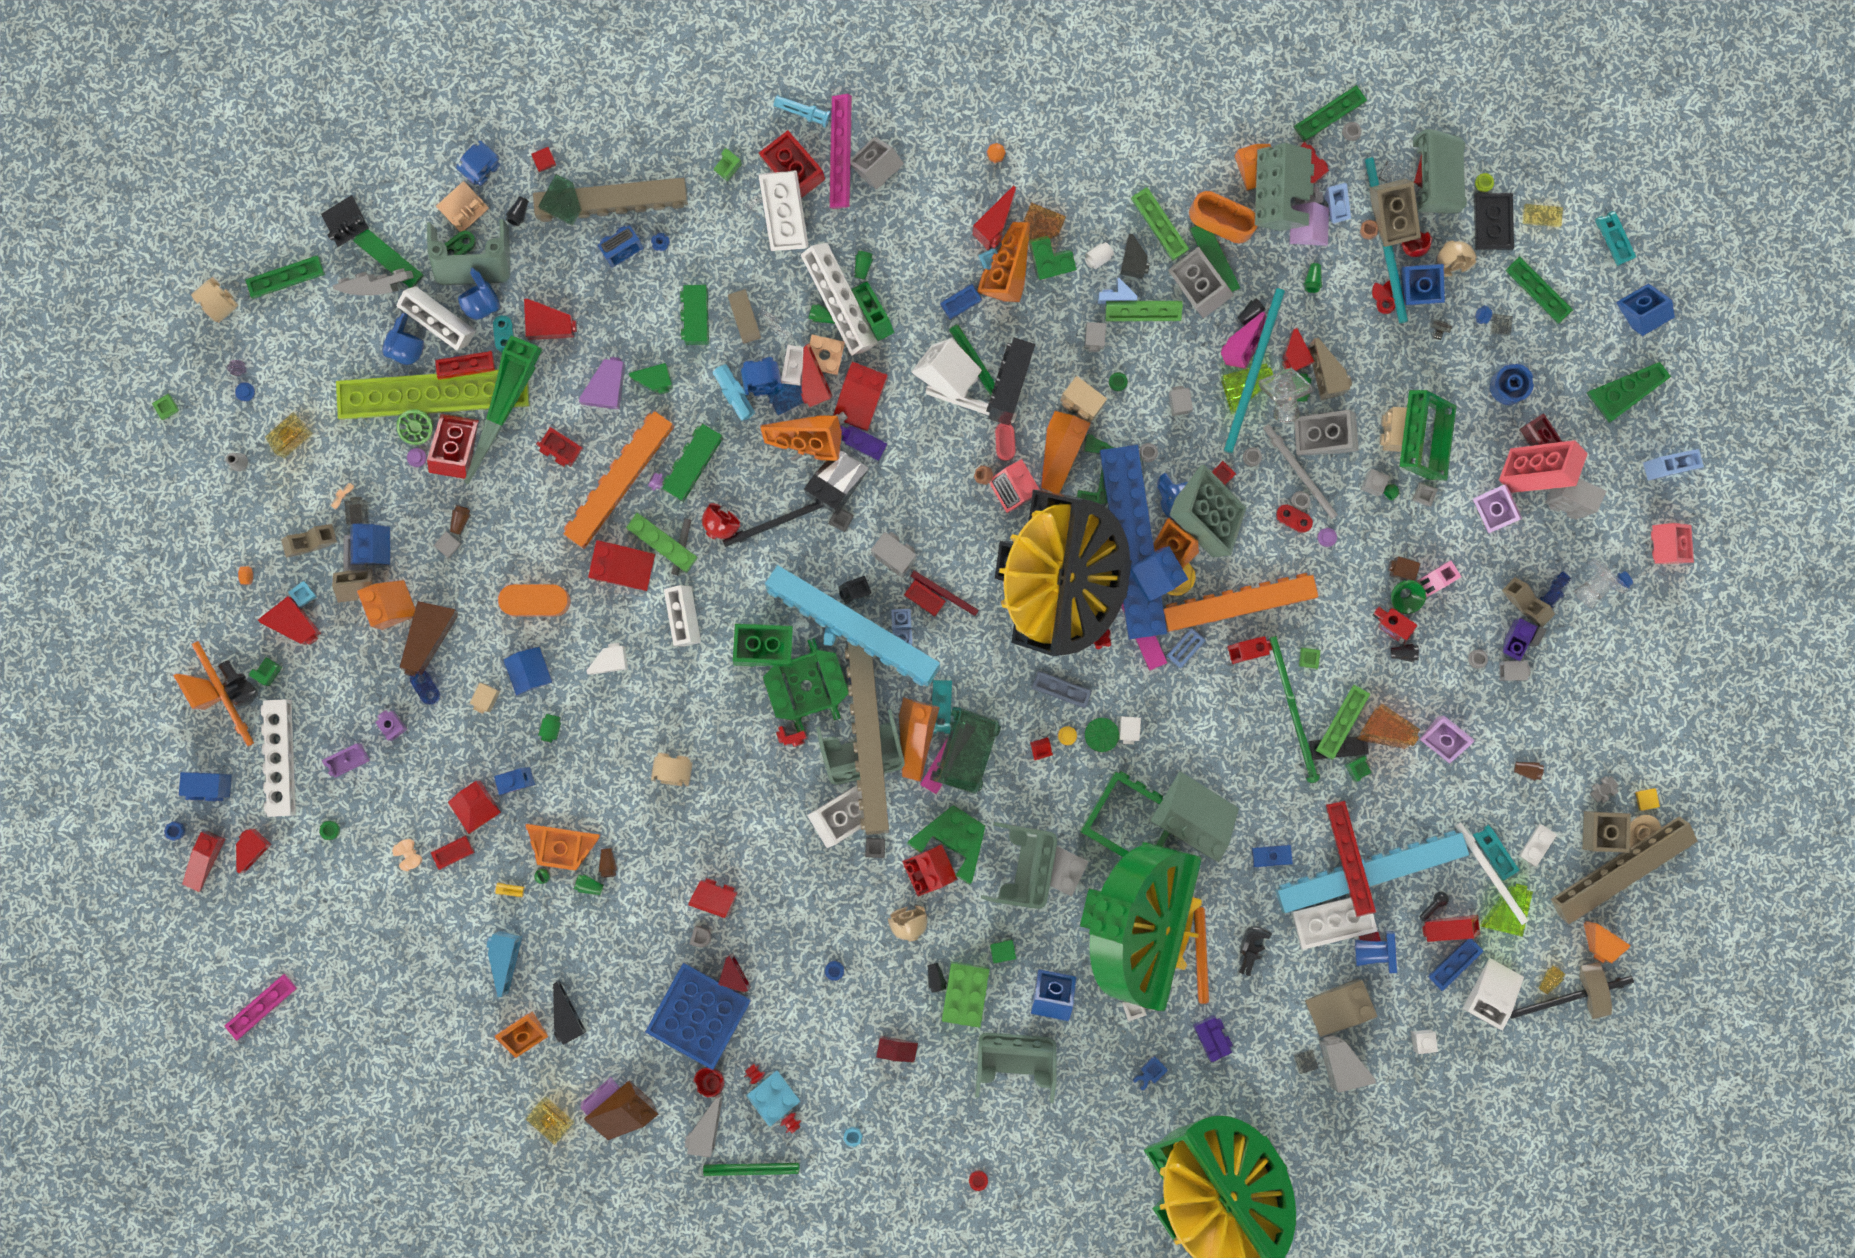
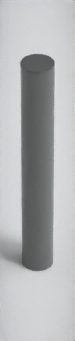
(682, 540)

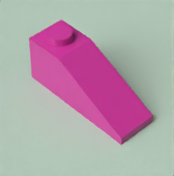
(1243, 343)

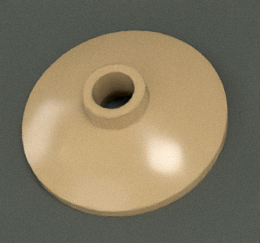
(1646, 825)

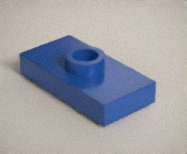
(961, 302)
(1272, 856)

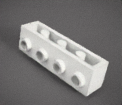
(436, 318)

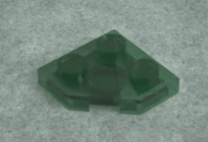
(561, 200)

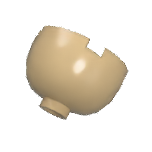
(1457, 255)
(908, 924)

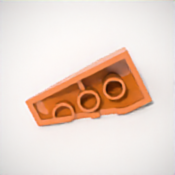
(1008, 269)
(809, 435)
(1062, 444)
(916, 731)

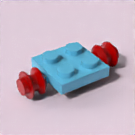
(773, 1098)

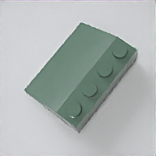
(1209, 513)
(1197, 816)

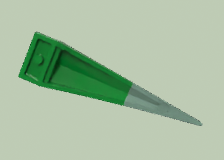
(513, 375)

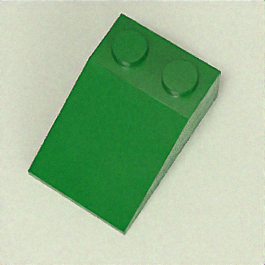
(762, 645)

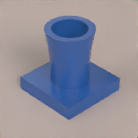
(1377, 952)

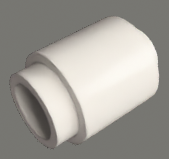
(1099, 255)

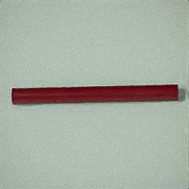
(943, 592)

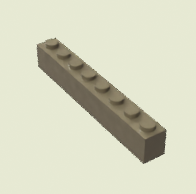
(624, 197)
(1624, 870)

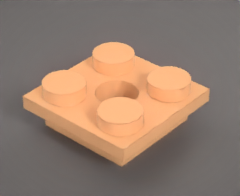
(834, 347)

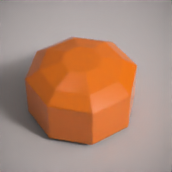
(996, 153)
(245, 575)

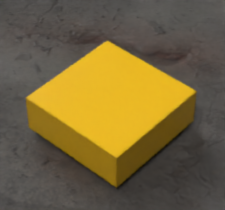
(1647, 799)

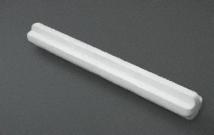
(967, 402)

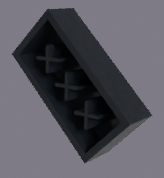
(1010, 381)

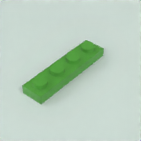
(1159, 223)
(1143, 311)
(662, 542)
(1343, 722)

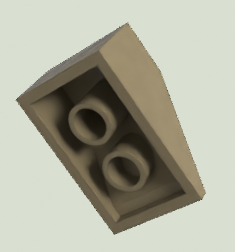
(1395, 211)
(1329, 373)
(1341, 1007)

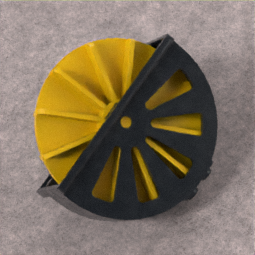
(1064, 574)

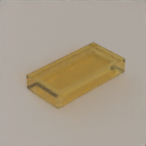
(1542, 215)

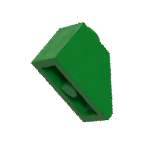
(654, 378)

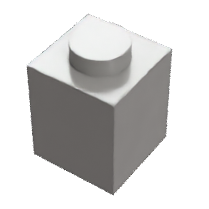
(1095, 336)
(1180, 401)
(1375, 482)
(1514, 670)

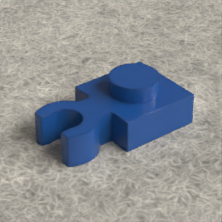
(1152, 1070)

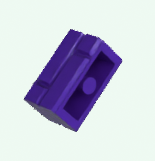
(1212, 1038)

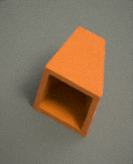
(387, 604)

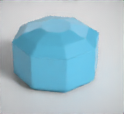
(829, 637)
(852, 1136)

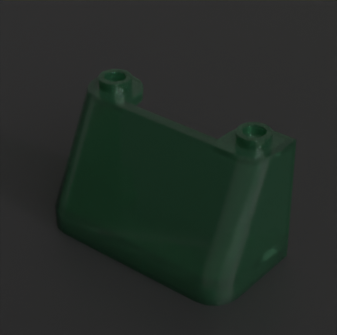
(966, 750)

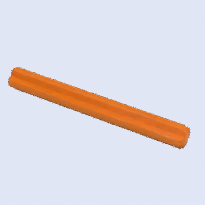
(1201, 956)

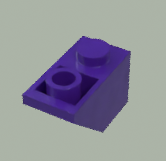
(1518, 638)

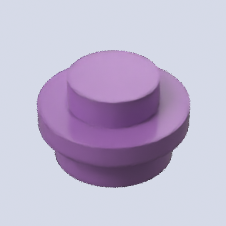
(416, 457)
(656, 481)
(1327, 537)

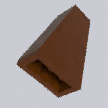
(425, 636)

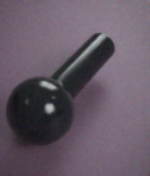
(1439, 900)

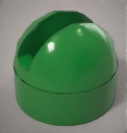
(1391, 491)
(544, 872)

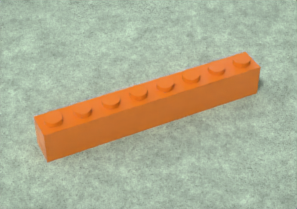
(619, 479)
(1240, 603)

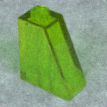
(1234, 384)
(1502, 917)

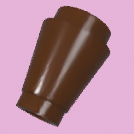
(459, 518)
(1531, 770)
(607, 863)

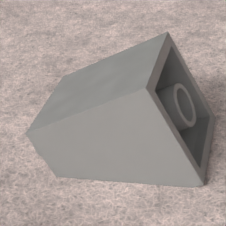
(1343, 1066)

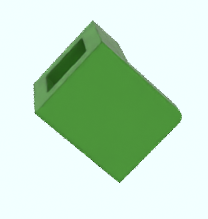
(727, 165)

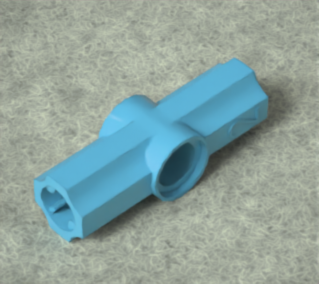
(733, 392)

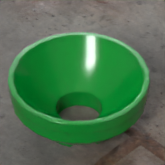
(1413, 601)

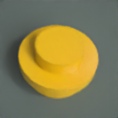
(1067, 735)

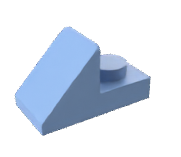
(1338, 202)
(1122, 293)

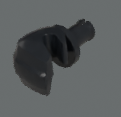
(238, 689)
(1250, 950)

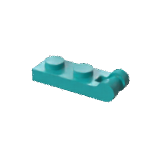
(1616, 238)
(942, 698)
(1496, 853)

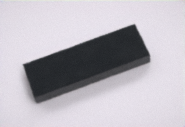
(1350, 747)

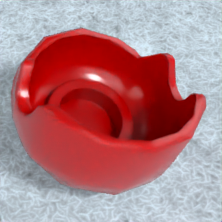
(1419, 246)
(709, 1082)

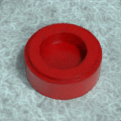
(978, 1180)

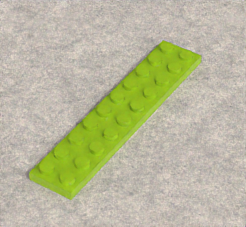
(424, 392)

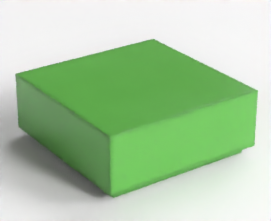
(165, 407)
(1309, 658)

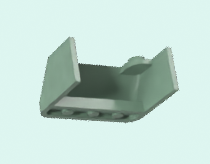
(456, 270)
(841, 758)
(1033, 868)
(1019, 1056)

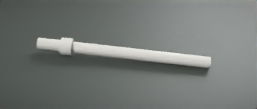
(1470, 842)

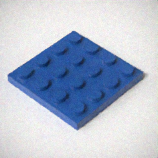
(698, 1016)

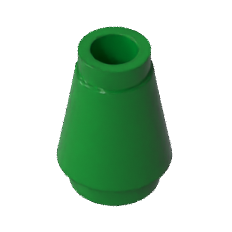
(862, 264)
(1313, 279)
(820, 314)
(588, 885)

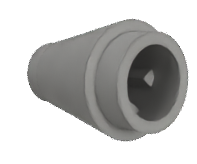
(237, 461)

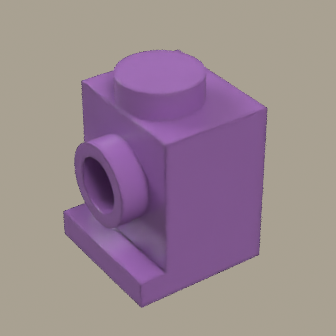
(397, 726)

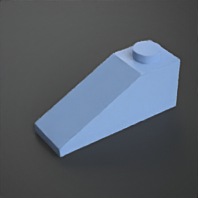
(1673, 464)

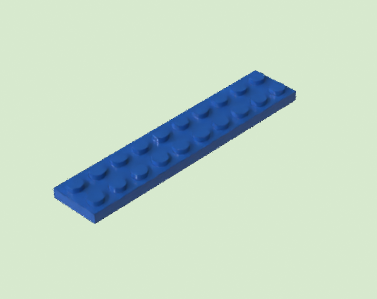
(1128, 503)

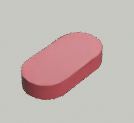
(1005, 442)

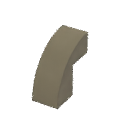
(744, 316)
(312, 540)
(1523, 598)
(1597, 988)

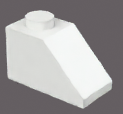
(609, 660)

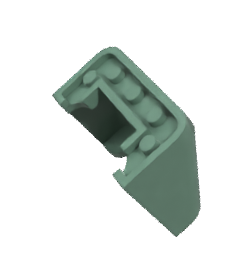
(1441, 172)

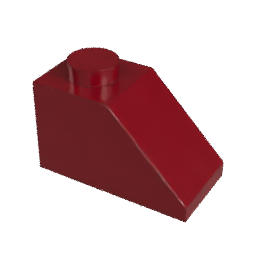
(896, 1049)

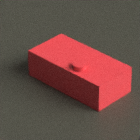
(1543, 466)

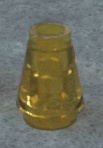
(1551, 979)

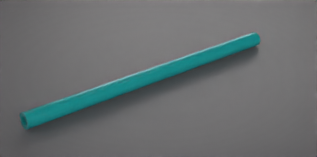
(1389, 254)
(1254, 370)

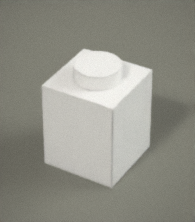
(1129, 729)
(1424, 1041)

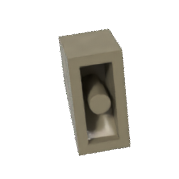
(349, 582)

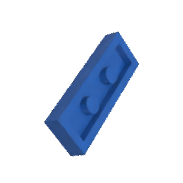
(1455, 964)

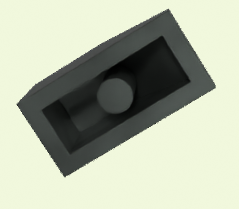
(1134, 259)

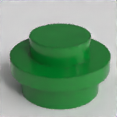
(1118, 381)

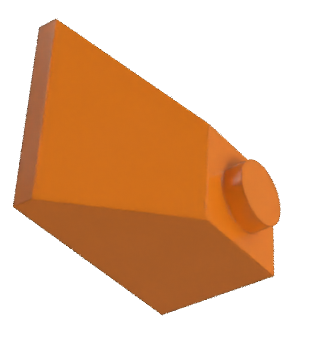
(1247, 164)
(198, 691)
(1604, 943)

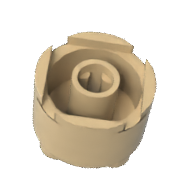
(214, 300)
(671, 770)

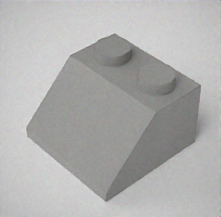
(876, 162)
(1067, 871)

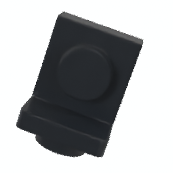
(854, 589)

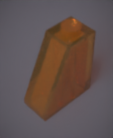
(1389, 729)

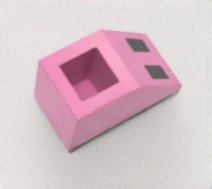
(1439, 578)

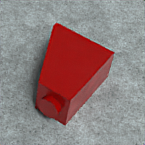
(547, 322)
(291, 622)
(1452, 928)

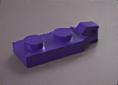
(863, 442)

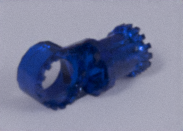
(1555, 592)

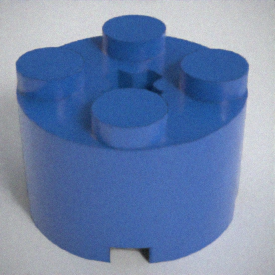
(478, 163)
(761, 376)
(1521, 388)

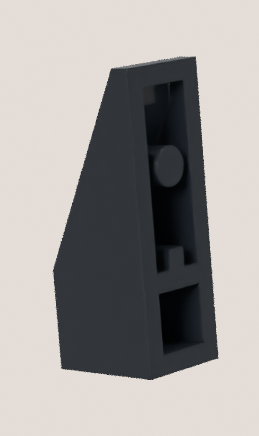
(566, 1020)

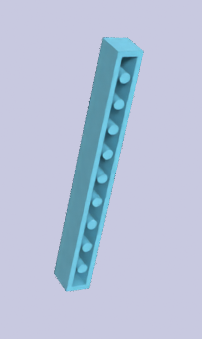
(852, 626)
(1377, 870)

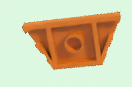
(560, 846)

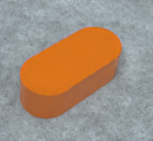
(1223, 217)
(534, 600)

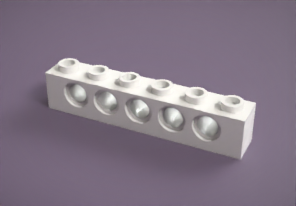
(839, 298)
(285, 767)

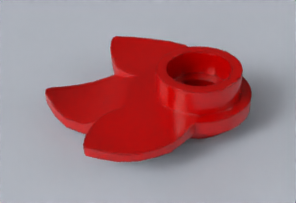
(1383, 294)

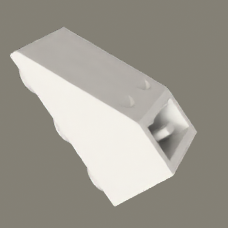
(1494, 994)

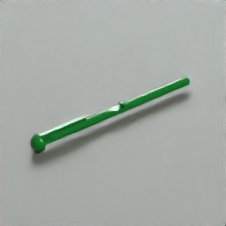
(1312, 776)

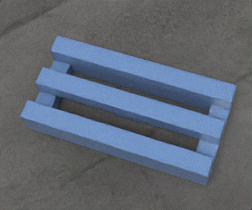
(1175, 660)

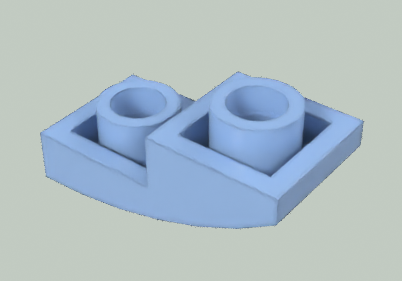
(902, 624)

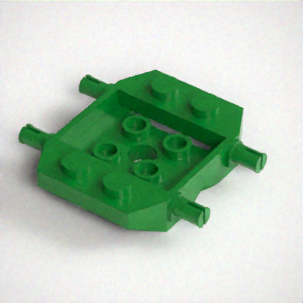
(806, 701)

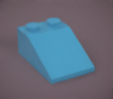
(503, 958)

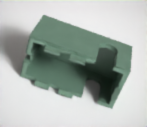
(1281, 175)

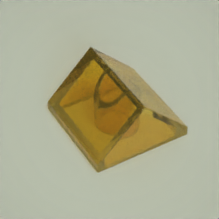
(288, 435)
(549, 1120)

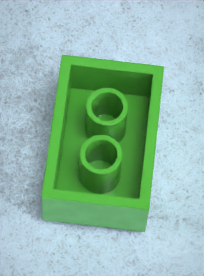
(965, 994)

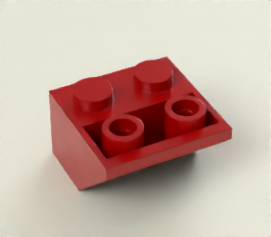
(929, 870)

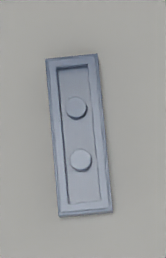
(1061, 689)

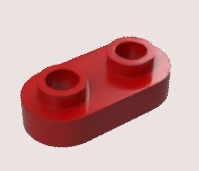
(1294, 518)

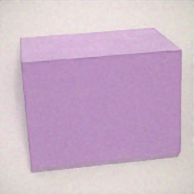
(1317, 230)
(1497, 508)
(1446, 739)

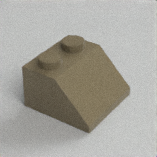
(1606, 831)

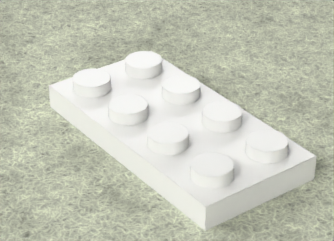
(783, 210)
(1330, 923)

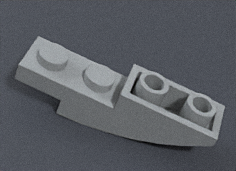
(372, 285)

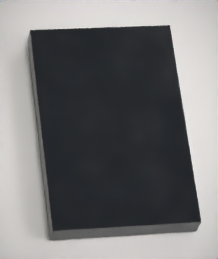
(1494, 221)

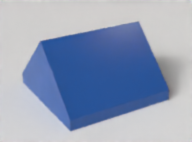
(527, 670)

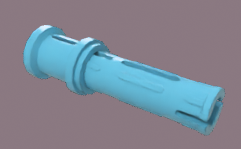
(810, 113)

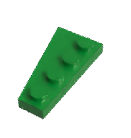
(1623, 393)

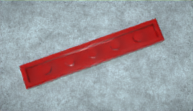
(1350, 859)

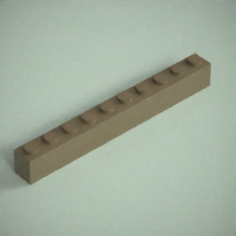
(868, 741)

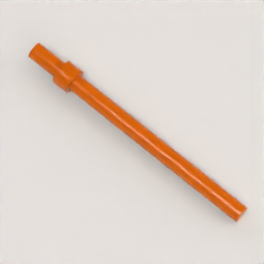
(241, 727)

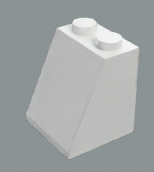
(947, 369)

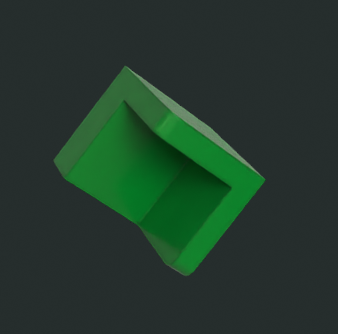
(266, 672)
(1358, 768)
(1003, 951)

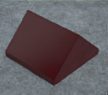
(1540, 432)
(733, 976)

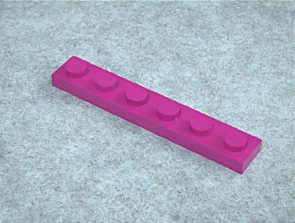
(840, 151)

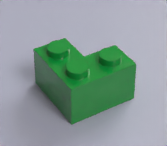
(1047, 263)

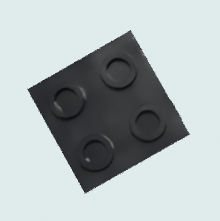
(344, 221)

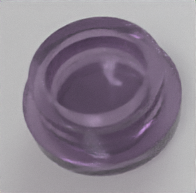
(236, 367)

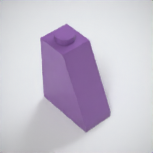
(606, 385)

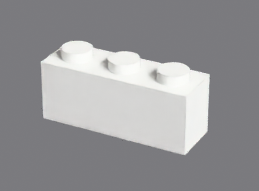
(682, 615)

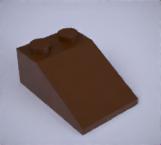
(622, 1112)

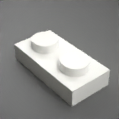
(793, 365)
(1537, 845)

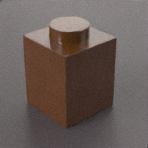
(1403, 568)

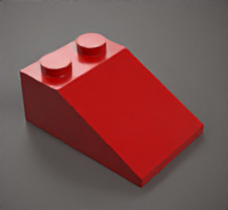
(788, 155)
(991, 225)
(860, 395)
(452, 446)
(621, 565)
(713, 898)

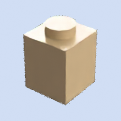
(484, 698)

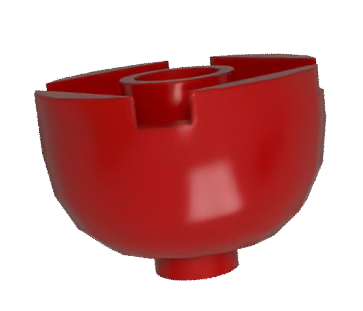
(719, 523)

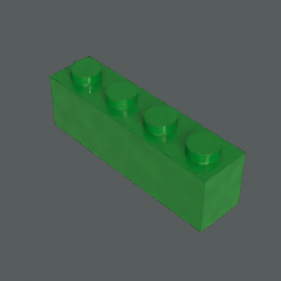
(692, 463)

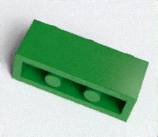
(695, 315)

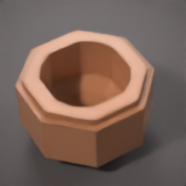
(1369, 229)
(983, 475)

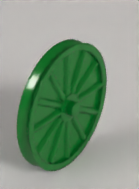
(1101, 734)

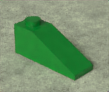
(873, 311)

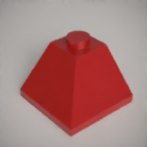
(474, 806)

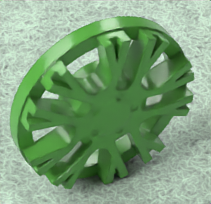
(414, 427)

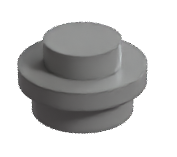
(1351, 131)
(1148, 452)
(1252, 456)
(1300, 500)
(1478, 659)

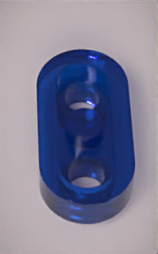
(425, 687)

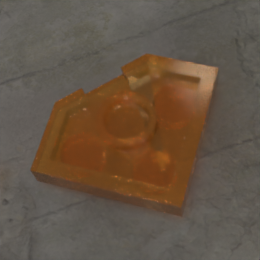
(1043, 222)

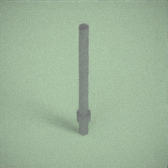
(1277, 441)

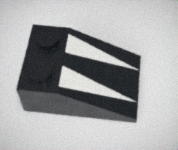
(836, 482)

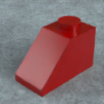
(1296, 352)
(249, 849)

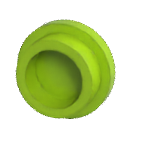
(1484, 182)

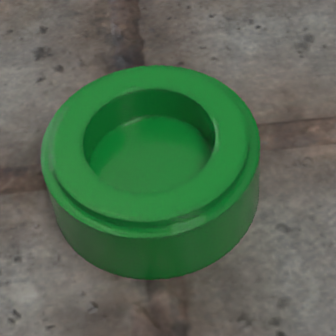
(329, 830)

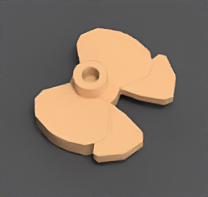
(341, 494)
(411, 859)

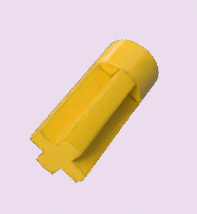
(511, 890)

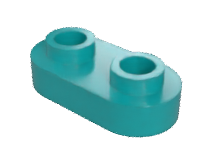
(503, 333)

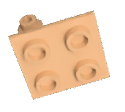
(462, 207)

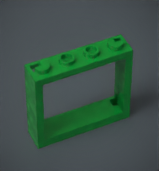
(1415, 433)
(1139, 787)

